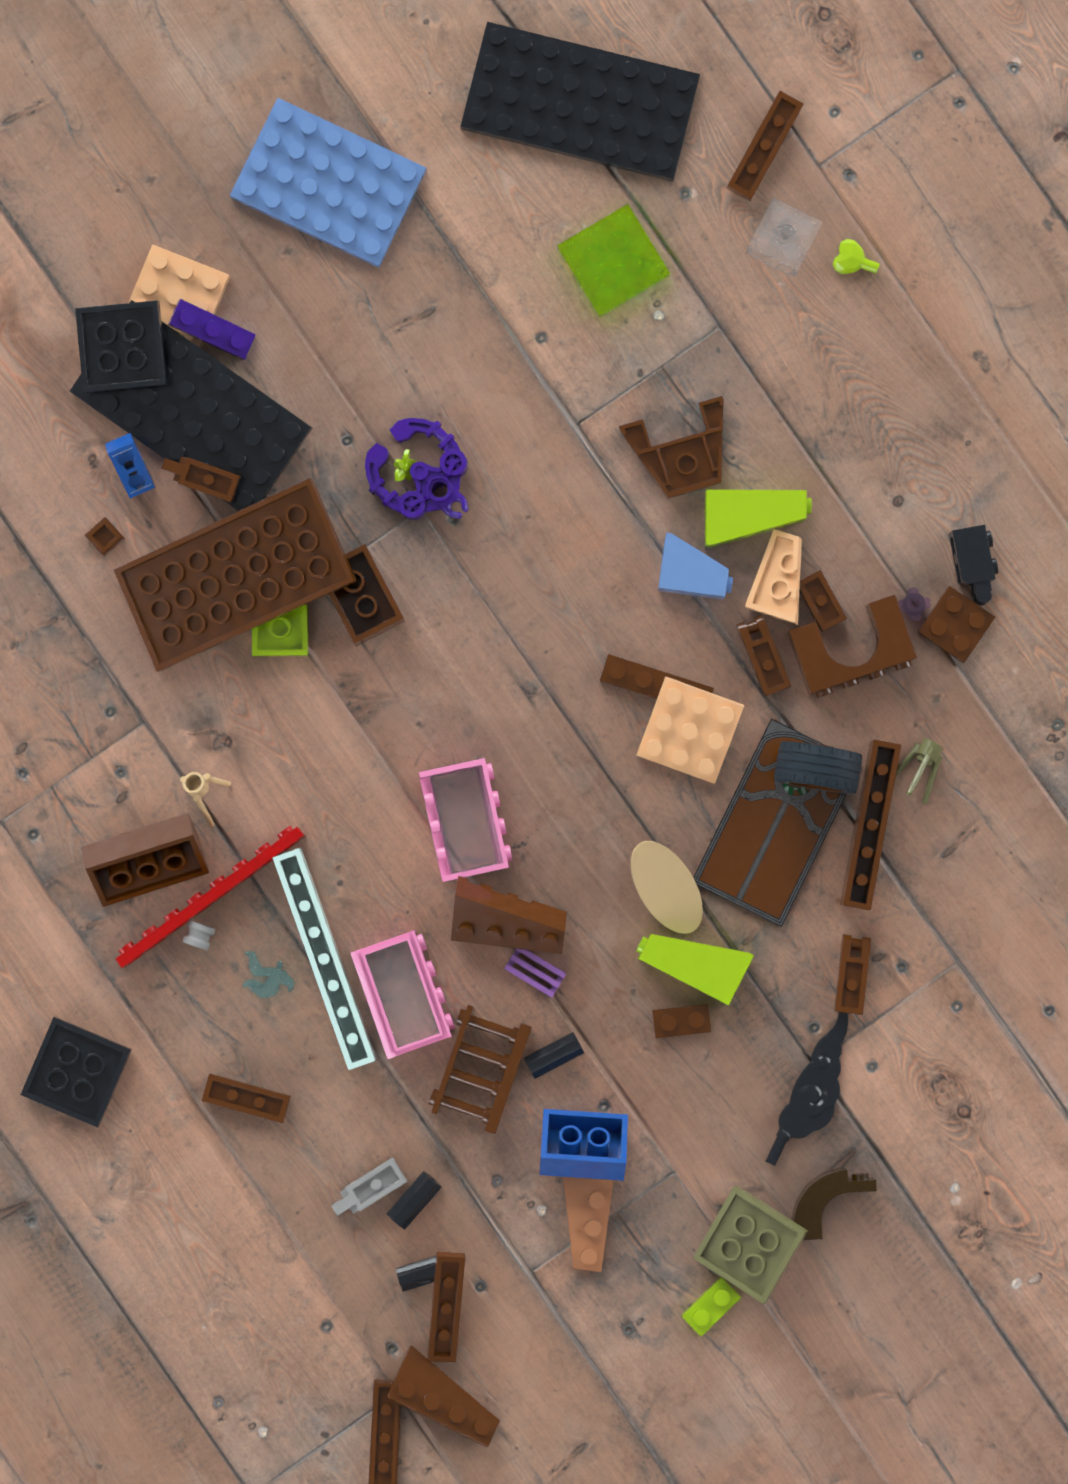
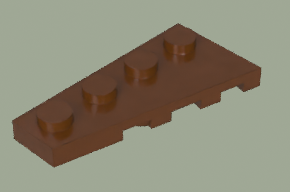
(437, 1397)

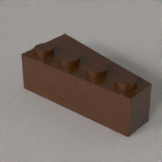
(505, 920)

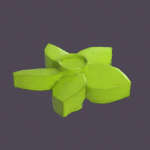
(403, 467)

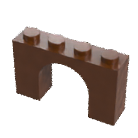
(891, 650)

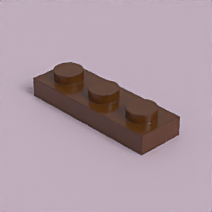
(246, 1098)

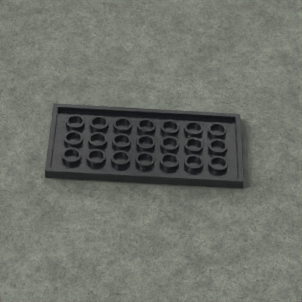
(580, 101)
(207, 417)

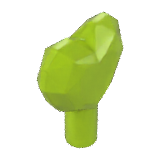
(852, 259)

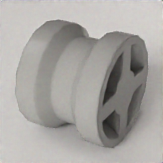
(198, 935)

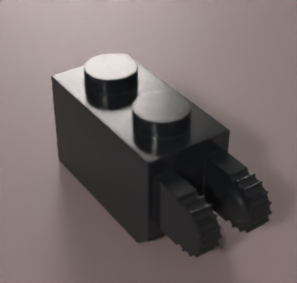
(974, 561)

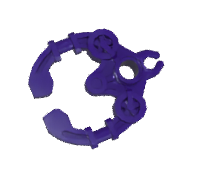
(427, 478)

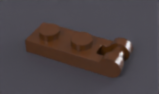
(764, 656)
(852, 975)

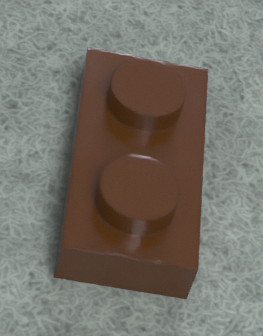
(821, 601)
(681, 1021)

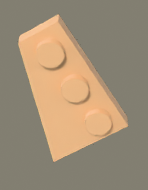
(778, 579)

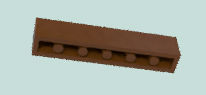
(870, 825)

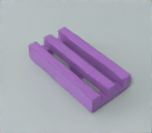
(550, 992)

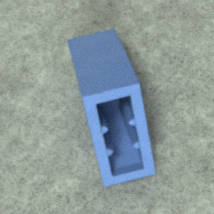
(691, 571)

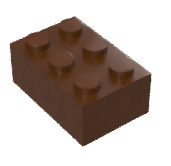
(367, 604)

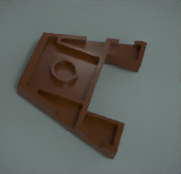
(686, 462)

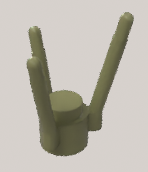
(928, 755)

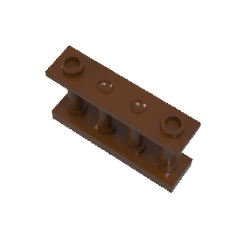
(498, 1089)

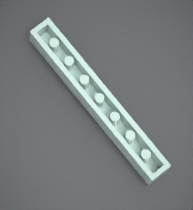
(324, 958)

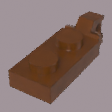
(203, 477)

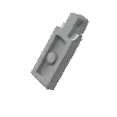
(370, 1187)

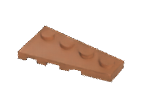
(588, 1220)

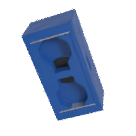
(130, 465)

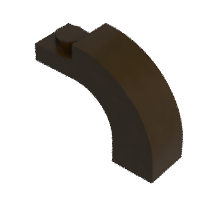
(820, 1190)

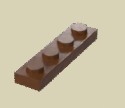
(765, 145)
(639, 678)
(446, 1307)

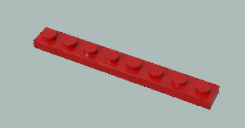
(200, 902)

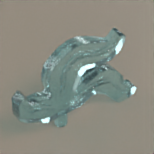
(271, 986)

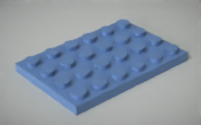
(328, 182)

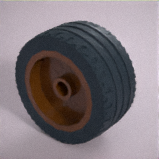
(818, 767)

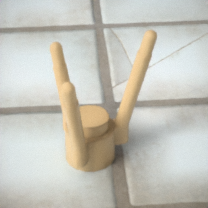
(198, 786)

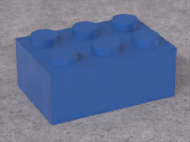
(583, 1144)

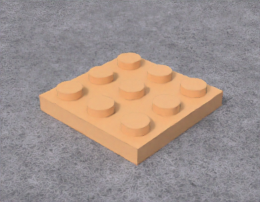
(175, 277)
(690, 730)

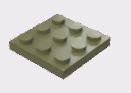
(750, 1244)

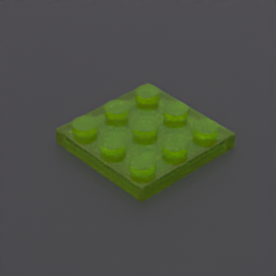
(613, 260)

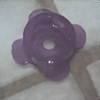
(914, 596)

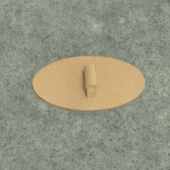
(666, 887)

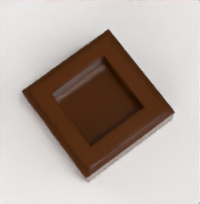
(104, 536)

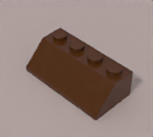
(145, 860)

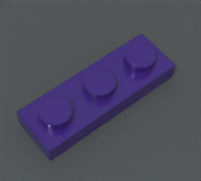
(211, 329)

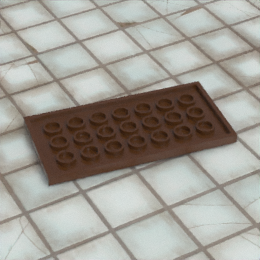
(235, 575)

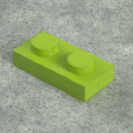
(711, 1306)

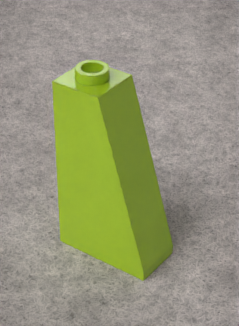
(747, 513)
(702, 966)

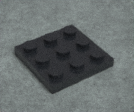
(121, 346)
(76, 1072)

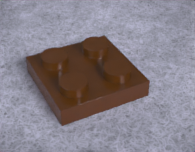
(956, 624)

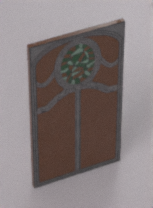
(767, 834)

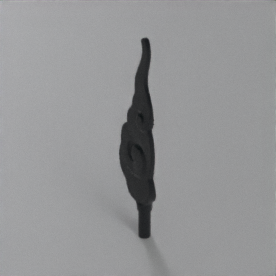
(813, 1092)

